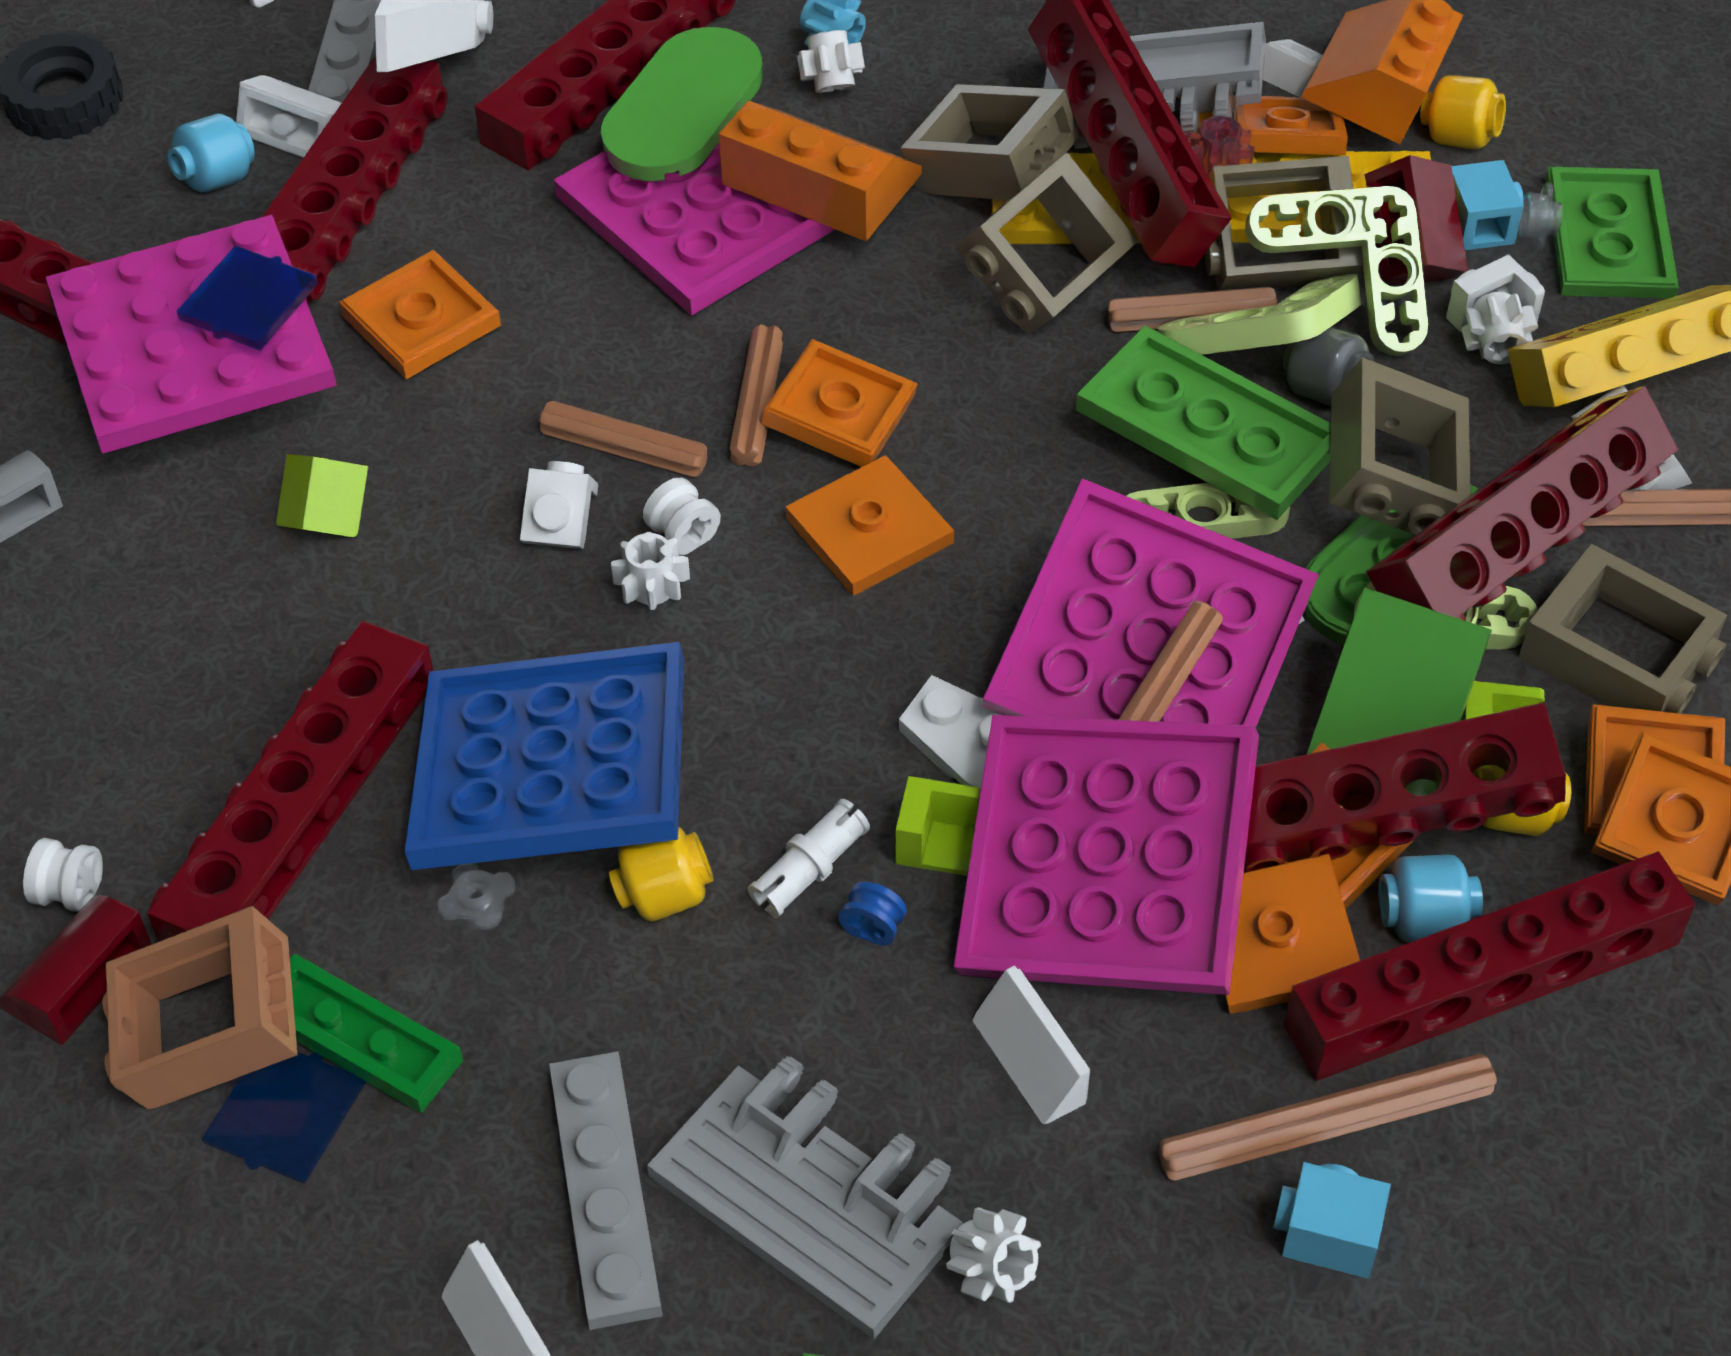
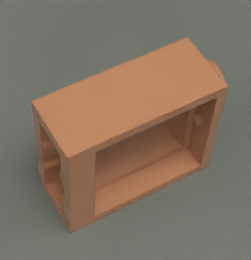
(262, 1001)

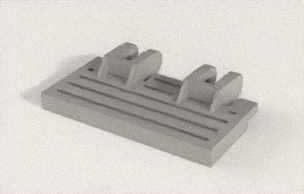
(1201, 69)
(813, 1208)

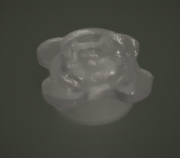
(1540, 216)
(476, 912)

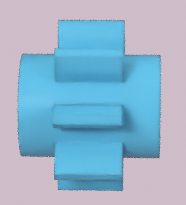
(833, 15)

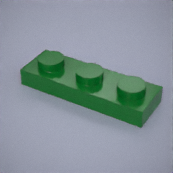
(369, 1037)

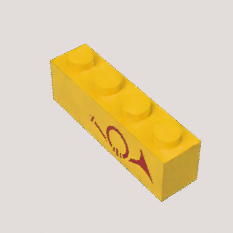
(1623, 348)

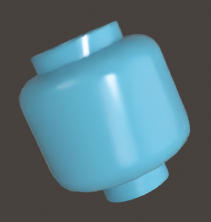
(211, 153)
(1428, 895)

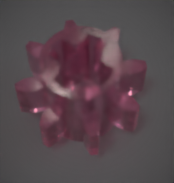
(1221, 143)

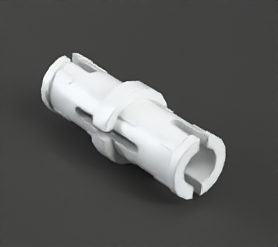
(809, 858)

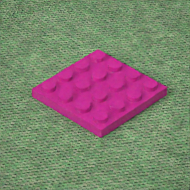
(687, 229)
(160, 375)
(1115, 598)
(1109, 853)

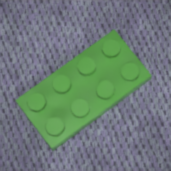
(1209, 421)

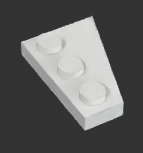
(949, 729)

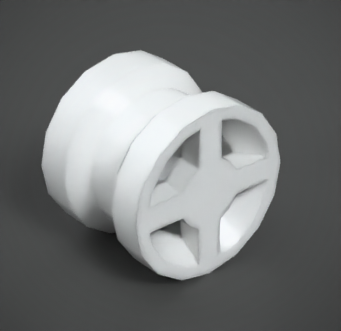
(681, 515)
(62, 874)

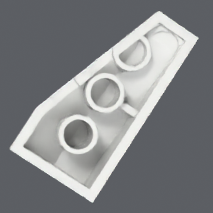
(428, 29)

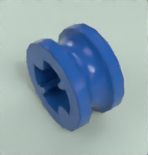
(872, 913)

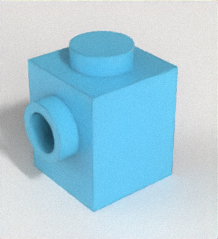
(1487, 204)
(1333, 1218)

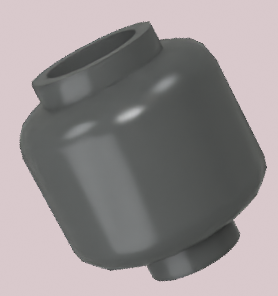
(1322, 363)

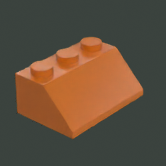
(1383, 63)
(812, 170)

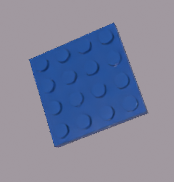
(548, 757)

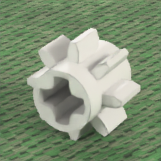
(830, 61)
(1497, 325)
(650, 569)
(993, 1255)

